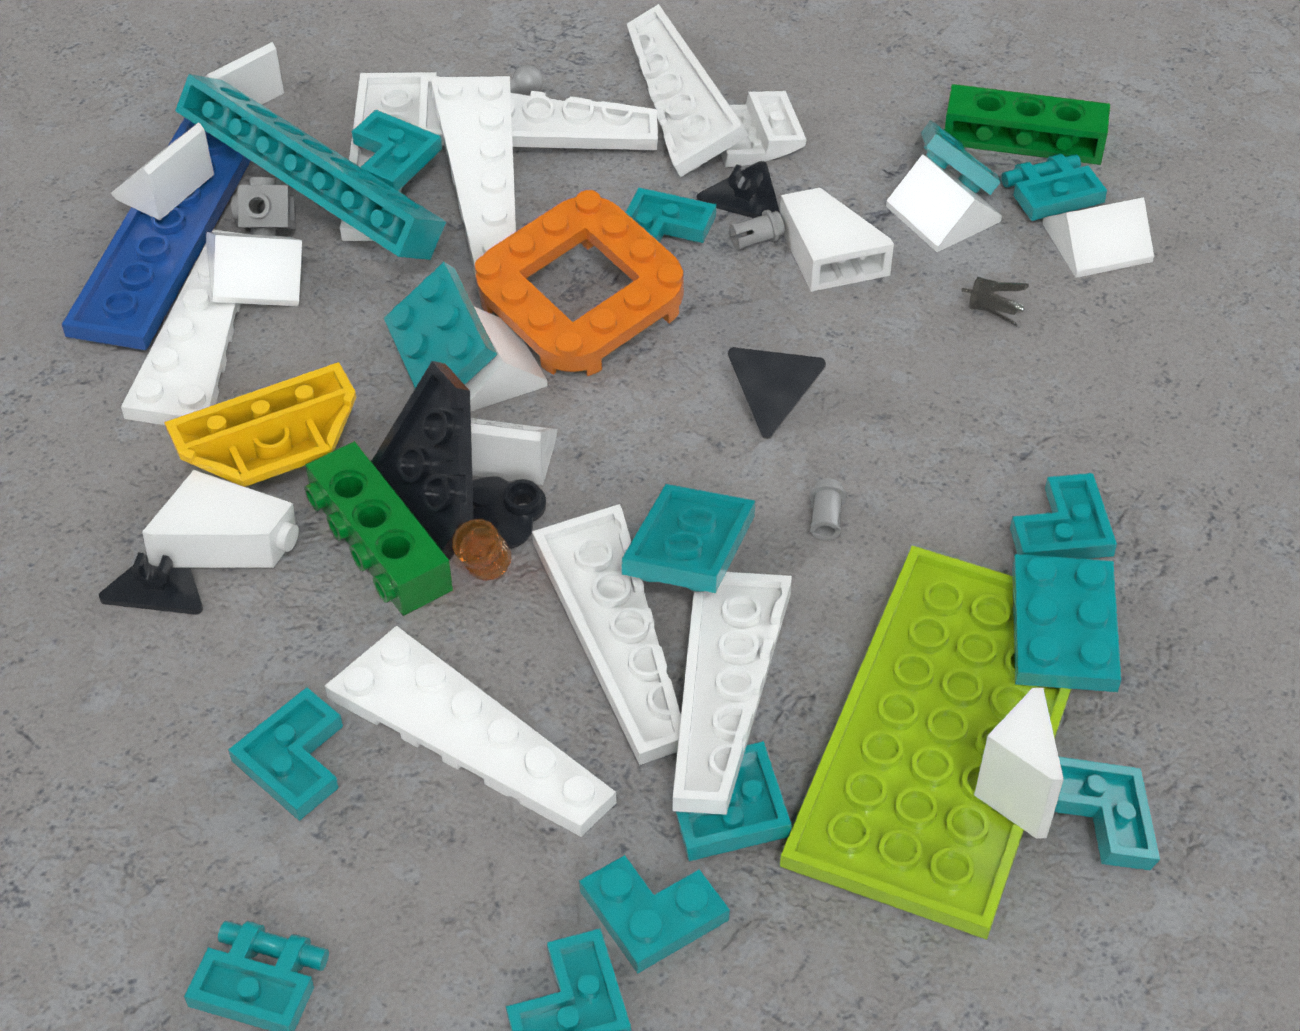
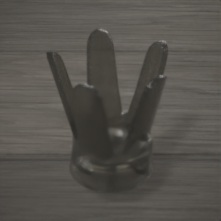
(985, 299)

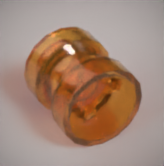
(474, 541)

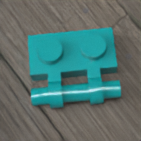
(1054, 186)
(252, 990)

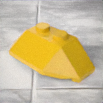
(267, 428)

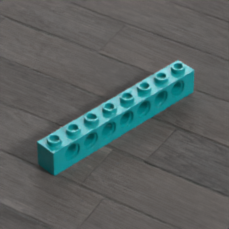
(311, 168)

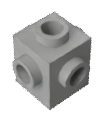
(278, 211)

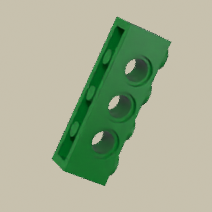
(1027, 123)
(378, 528)

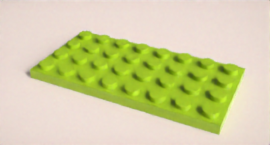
(902, 768)

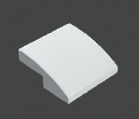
(770, 129)

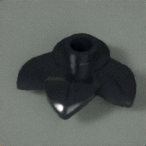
(499, 504)

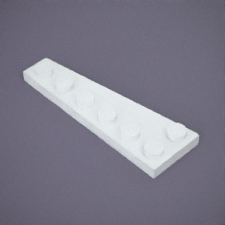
(392, 94)
(687, 102)
(563, 124)
(480, 154)
(187, 354)
(613, 626)
(724, 679)
(448, 714)

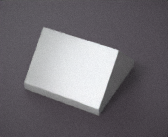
(254, 74)
(169, 175)
(939, 206)
(1102, 237)
(254, 268)
(507, 374)
(511, 450)
(1022, 766)

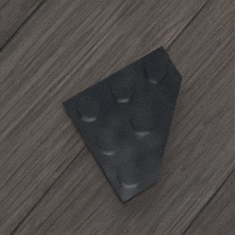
(430, 455)

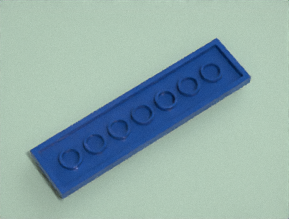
(152, 259)

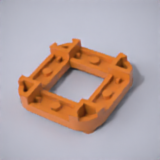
(583, 343)

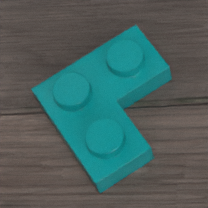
(398, 147)
(947, 150)
(671, 215)
(1075, 526)
(280, 750)
(1118, 807)
(753, 816)
(649, 924)
(586, 994)

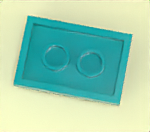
(440, 326)
(689, 538)
(1065, 623)

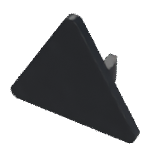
(743, 192)
(773, 383)
(154, 588)

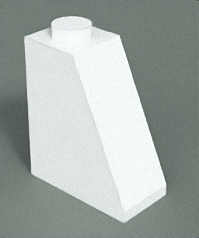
(832, 241)
(220, 526)

